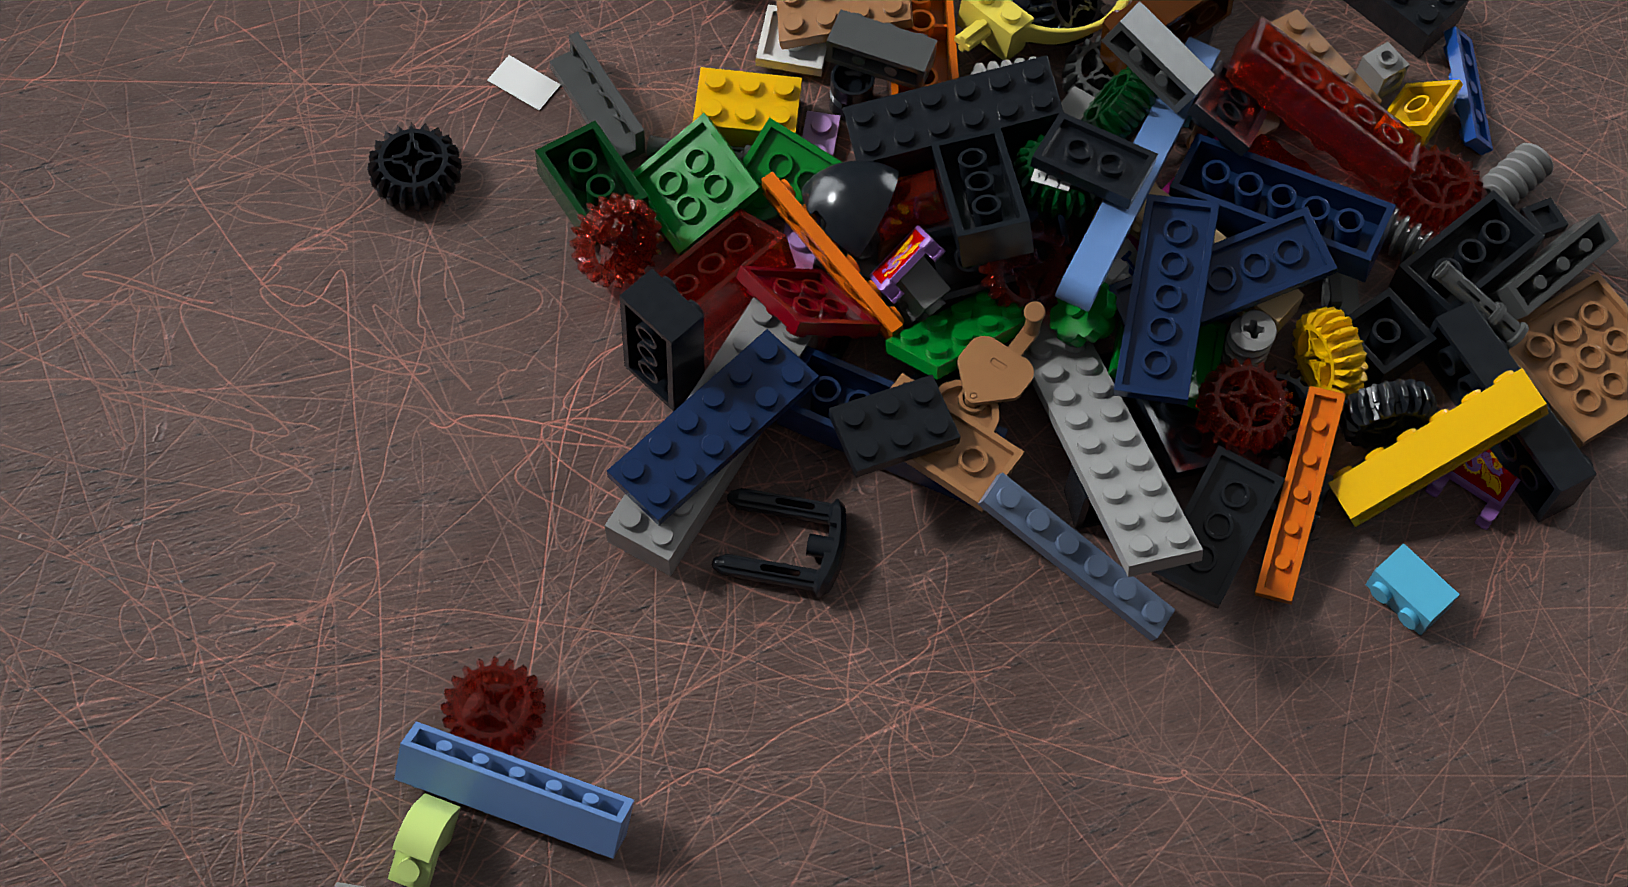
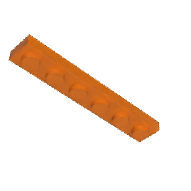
(840, 267)
(1300, 495)

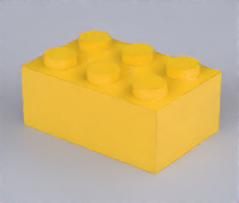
(744, 101)

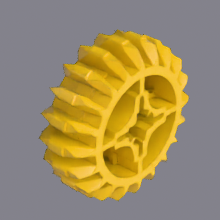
(1330, 351)

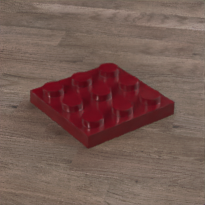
(808, 302)

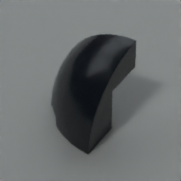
(851, 200)

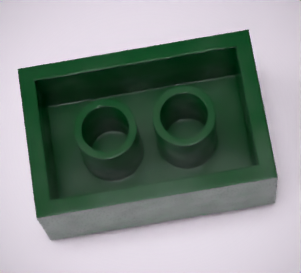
(585, 167)

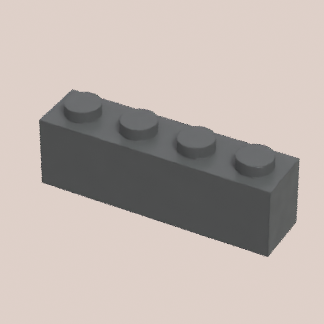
(1554, 266)

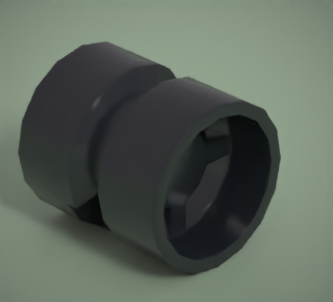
(849, 88)

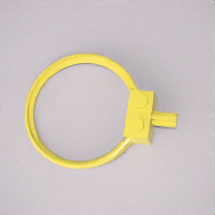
(1007, 27)

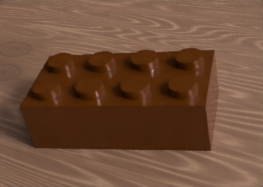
(1181, 17)

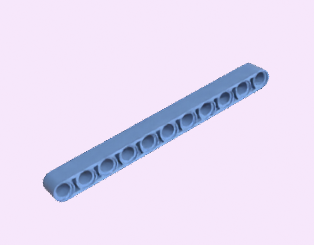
(1112, 222)

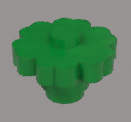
(1077, 326)

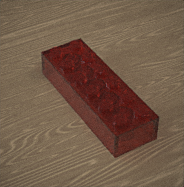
(1324, 107)

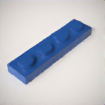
(1469, 102)

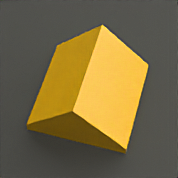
(1425, 105)

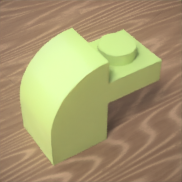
(421, 839)

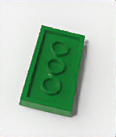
(941, 338)

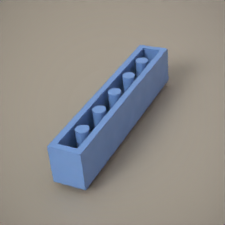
(514, 789)

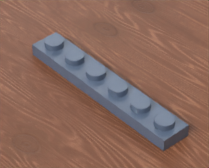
(1076, 556)

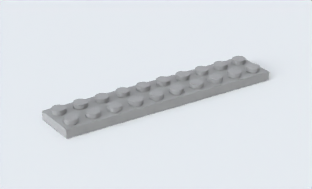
(1110, 457)

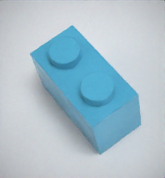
(1411, 589)

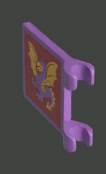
(902, 260)
(1484, 479)

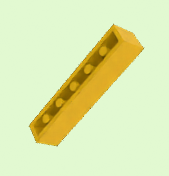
(1439, 446)

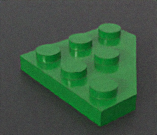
(788, 157)

